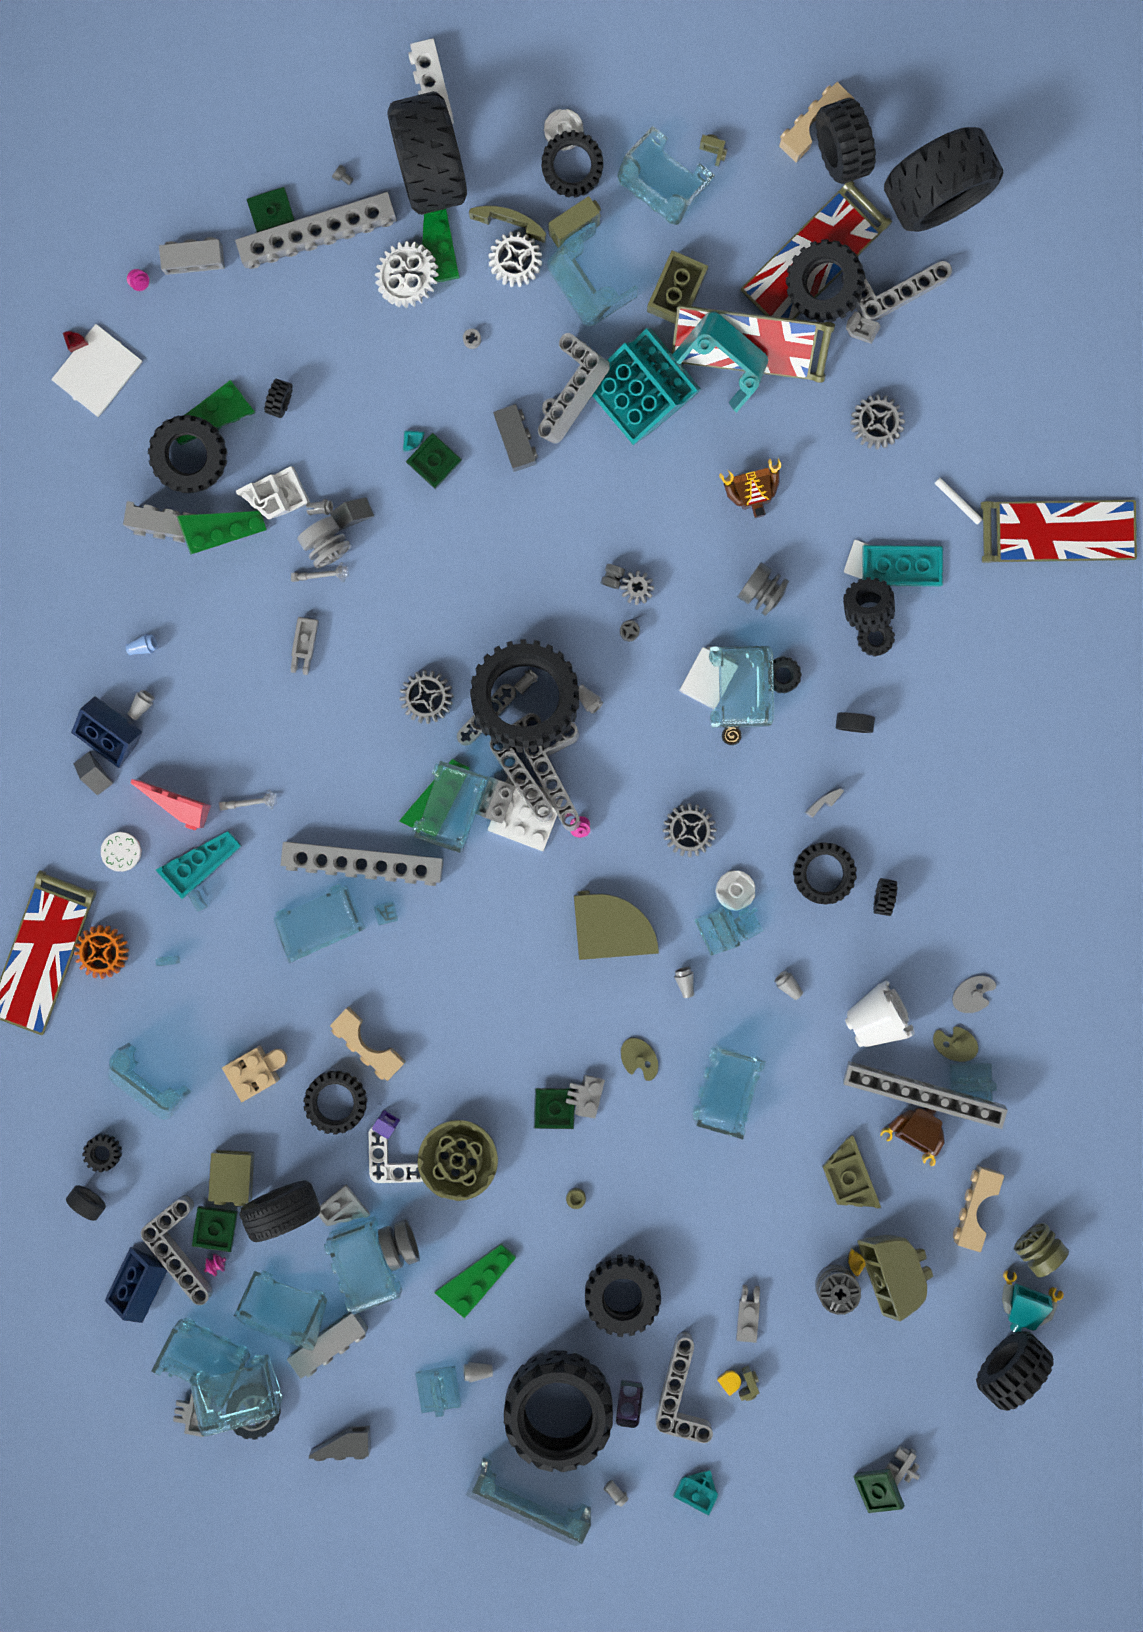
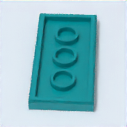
(903, 564)

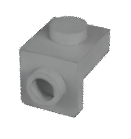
(862, 328)

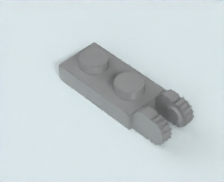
(304, 643)
(748, 1316)

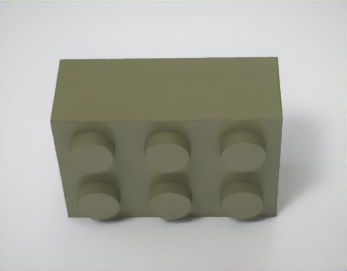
(676, 286)

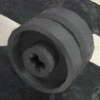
(398, 1245)

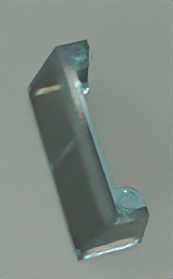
(569, 1529)

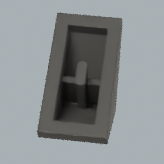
(352, 513)
(92, 773)

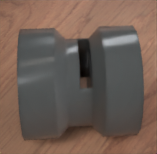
(612, 576)

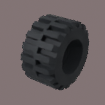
(869, 617)

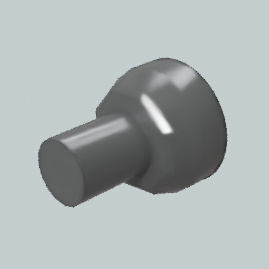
(340, 174)

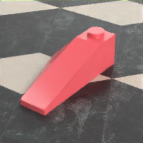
(181, 807)

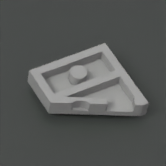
(342, 1207)

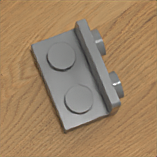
(495, 800)

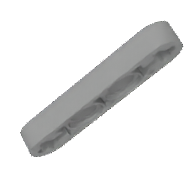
(507, 700)

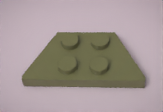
(849, 1177)

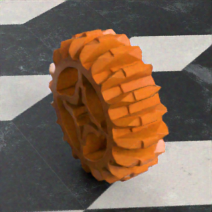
(87, 962)

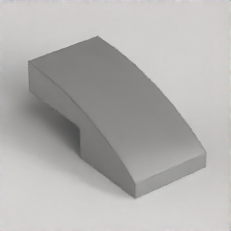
(829, 799)

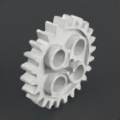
(405, 292)

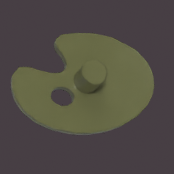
(961, 1045)
(635, 1054)

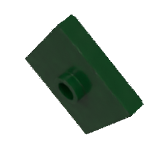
(270, 209)
(433, 461)
(552, 1110)
(214, 1228)
(879, 1491)

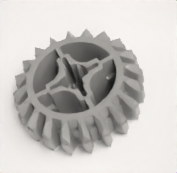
(866, 406)
(435, 693)
(703, 820)

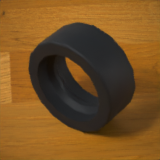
(855, 722)
(85, 1202)

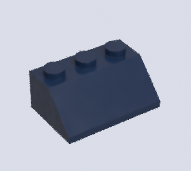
(106, 731)
(135, 1286)

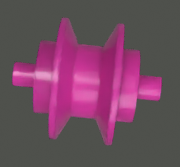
(138, 279)
(583, 829)
(215, 1264)

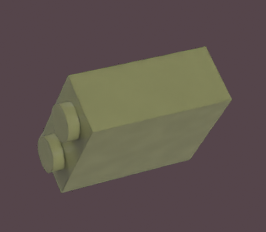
(574, 220)
(231, 1177)

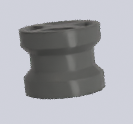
(627, 628)

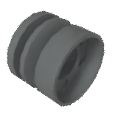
(763, 589)
(830, 1281)

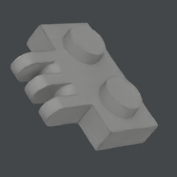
(586, 1096)
(188, 1416)

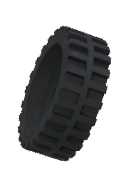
(518, 656)

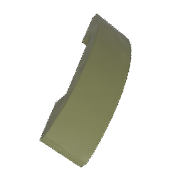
(484, 213)

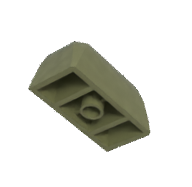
(896, 1274)

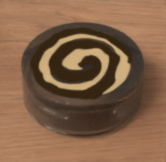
(731, 736)

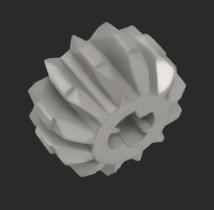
(639, 594)

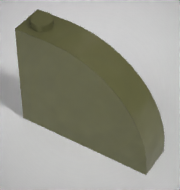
(611, 927)

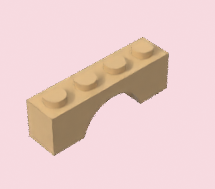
(798, 140)
(384, 1062)
(984, 1184)

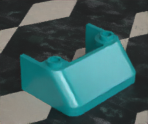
(718, 332)

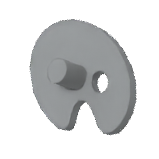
(969, 998)

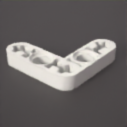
(388, 1168)

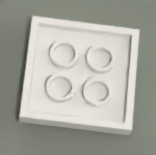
(522, 824)

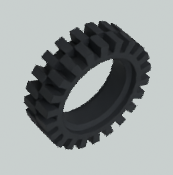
(575, 139)
(841, 890)
(316, 1116)

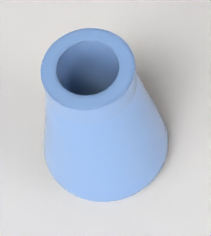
(142, 645)

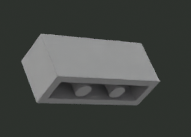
(191, 256)

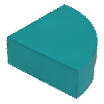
(412, 440)

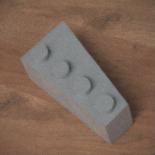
(153, 521)

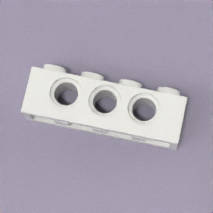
(426, 52)

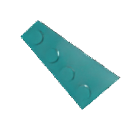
(195, 866)

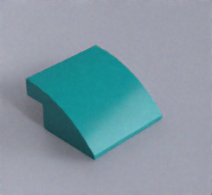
(643, 386)

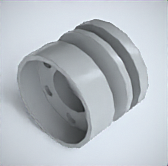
(322, 539)

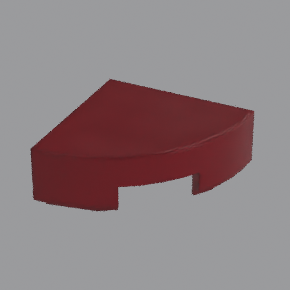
(74, 340)

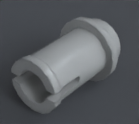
(320, 507)
(526, 681)
(615, 1493)

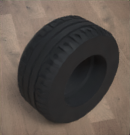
(280, 1211)

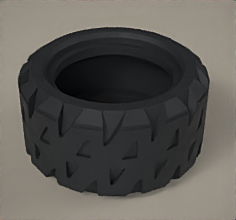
(427, 152)
(943, 179)
(551, 1452)

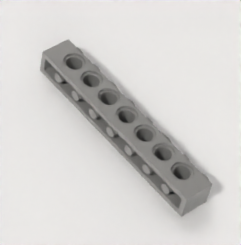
(305, 227)
(291, 851)
(925, 1095)

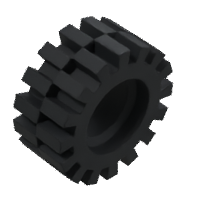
(278, 398)
(885, 646)
(794, 672)
(885, 897)
(93, 1161)

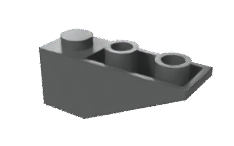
(349, 1443)

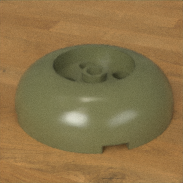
(437, 1171)

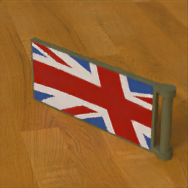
(834, 221)
(784, 341)
(1061, 531)
(42, 953)

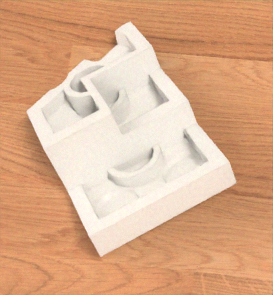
(276, 493)

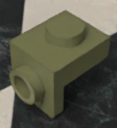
(714, 145)
(752, 1391)

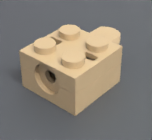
(255, 1071)

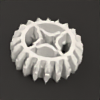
(508, 243)

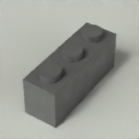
(515, 437)

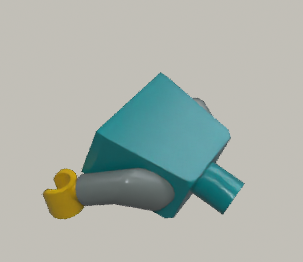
(1026, 1306)

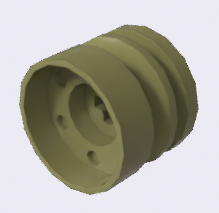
(1041, 1250)

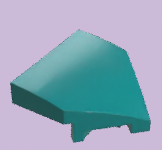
(697, 1491)

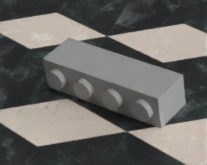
(330, 1341)

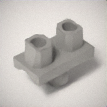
(907, 1458)

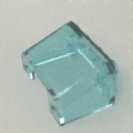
(661, 179)

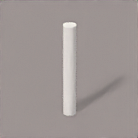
(958, 501)

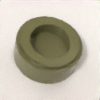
(575, 1198)

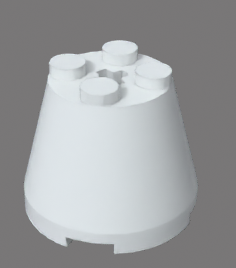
(879, 1017)

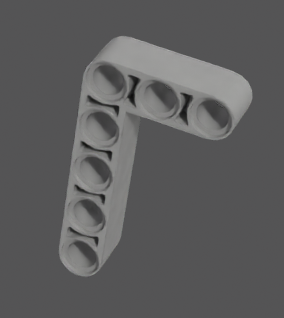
(896, 295)
(577, 391)
(519, 769)
(550, 775)
(175, 1251)
(675, 1392)

